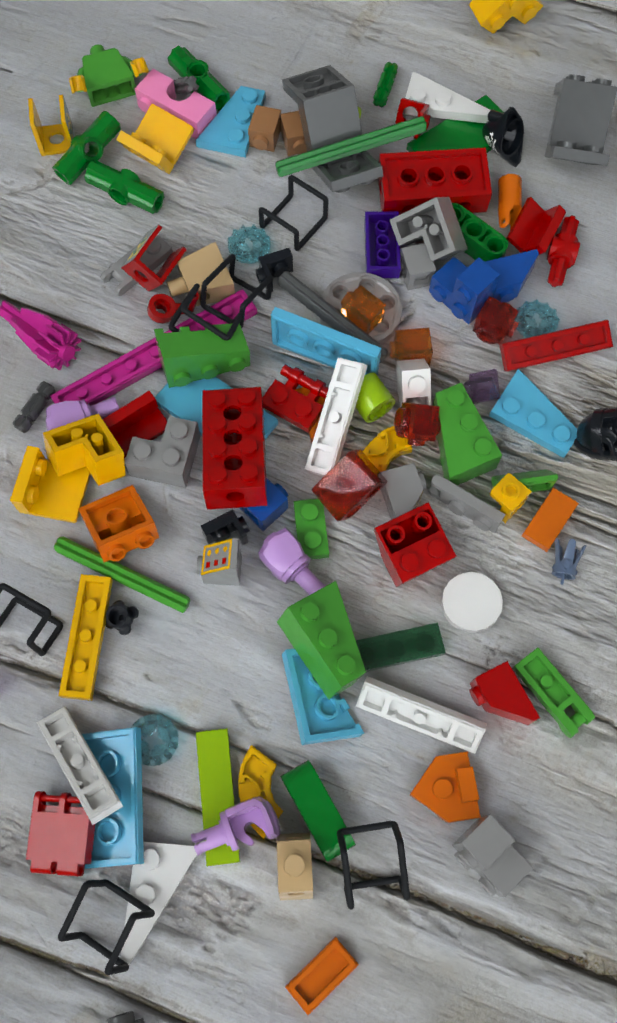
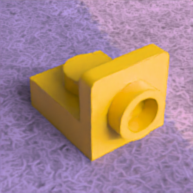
(510, 495)

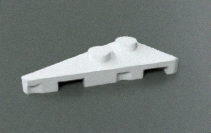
(443, 101)
(154, 886)

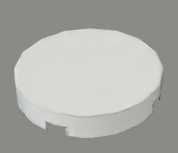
(471, 602)

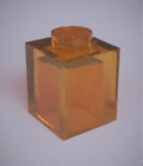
(363, 308)
(412, 344)

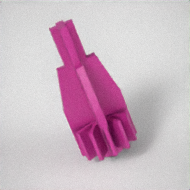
(43, 335)

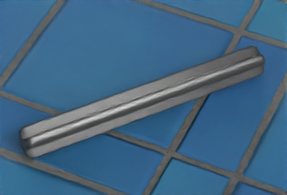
(325, 310)

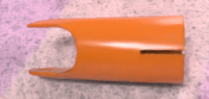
(509, 199)

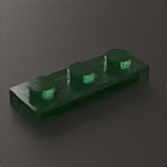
(401, 647)

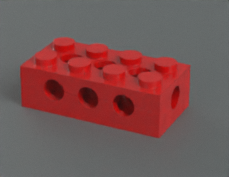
(423, 175)
(233, 462)

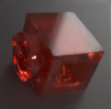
(496, 321)
(417, 423)

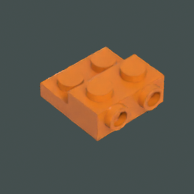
(119, 524)

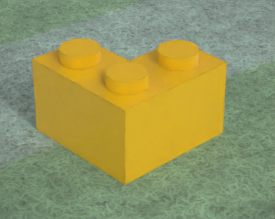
(495, 13)
(85, 445)

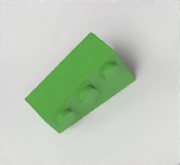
(200, 354)
(463, 438)
(324, 639)

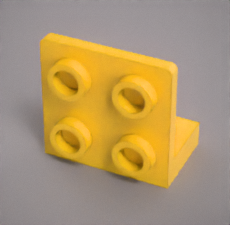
(158, 138)
(46, 494)

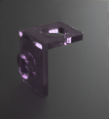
(483, 386)

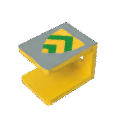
(44, 133)

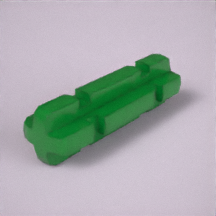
(385, 84)

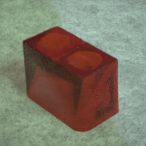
(349, 485)

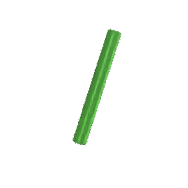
(122, 574)

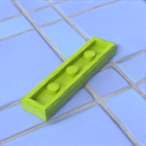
(215, 788)

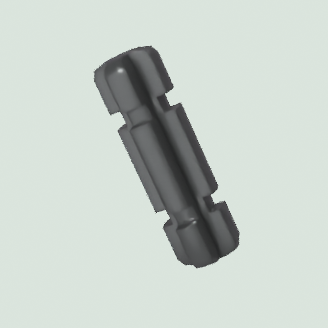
(185, 84)
(33, 407)

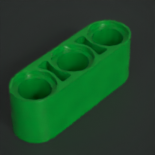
(479, 236)
(316, 809)

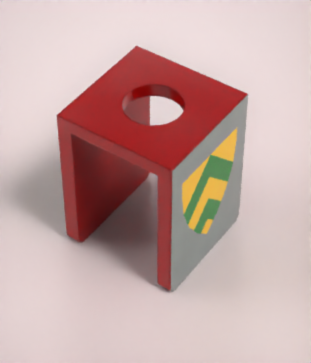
(133, 263)

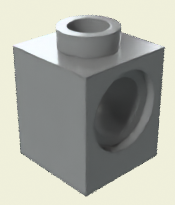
(416, 266)

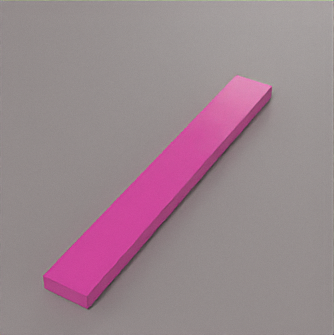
(143, 359)

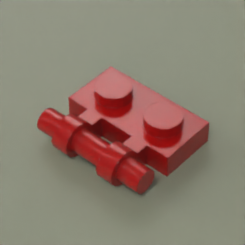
(291, 405)

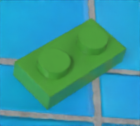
(311, 528)

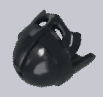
(598, 434)

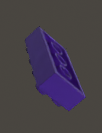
(381, 246)

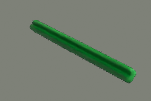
(350, 146)

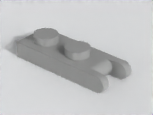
(153, 257)
(466, 504)

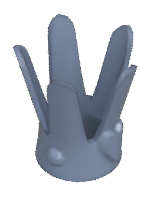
(566, 566)

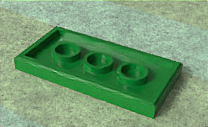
(454, 134)

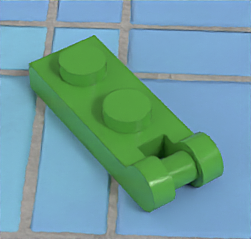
(553, 692)

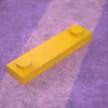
(86, 638)

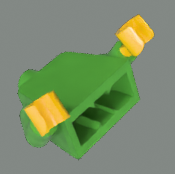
(107, 75)

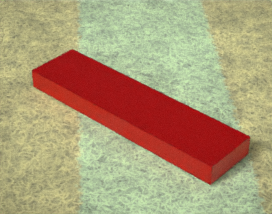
(556, 345)

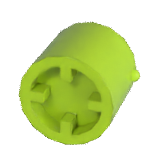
(374, 399)

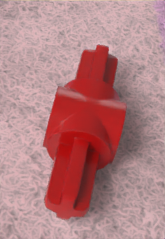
(563, 251)

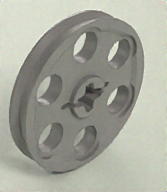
(382, 290)

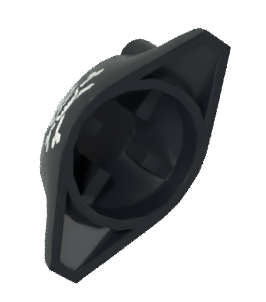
(505, 134)

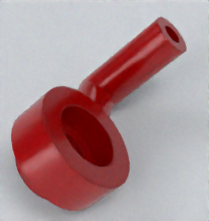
(168, 305)

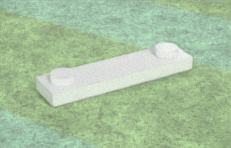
(336, 416)
(421, 715)
(79, 765)

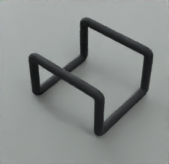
(272, 215)
(255, 291)
(183, 308)
(38, 609)
(403, 879)
(146, 912)

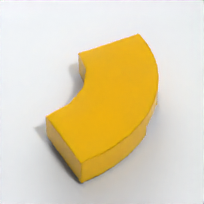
(386, 448)
(256, 781)

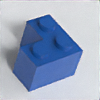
(464, 287)

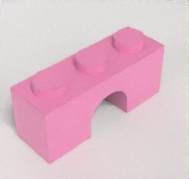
(160, 90)

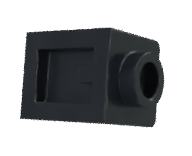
(274, 264)
(222, 527)

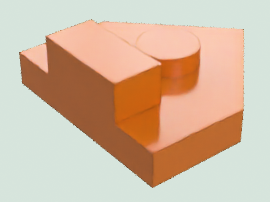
(449, 788)

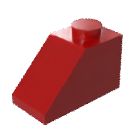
(503, 695)

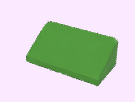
(534, 480)

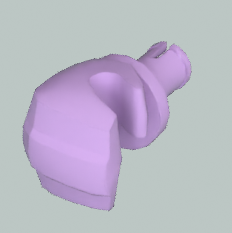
(71, 411)
(287, 560)
(234, 824)

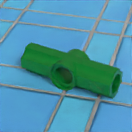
(187, 65)
(98, 136)
(124, 187)

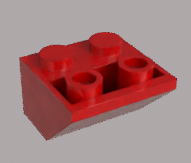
(413, 544)

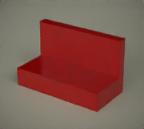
(535, 227)
(136, 419)

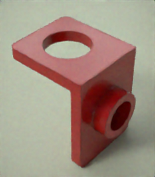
(422, 110)

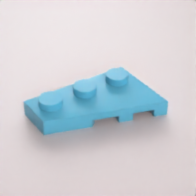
(229, 128)
(534, 416)
(315, 714)

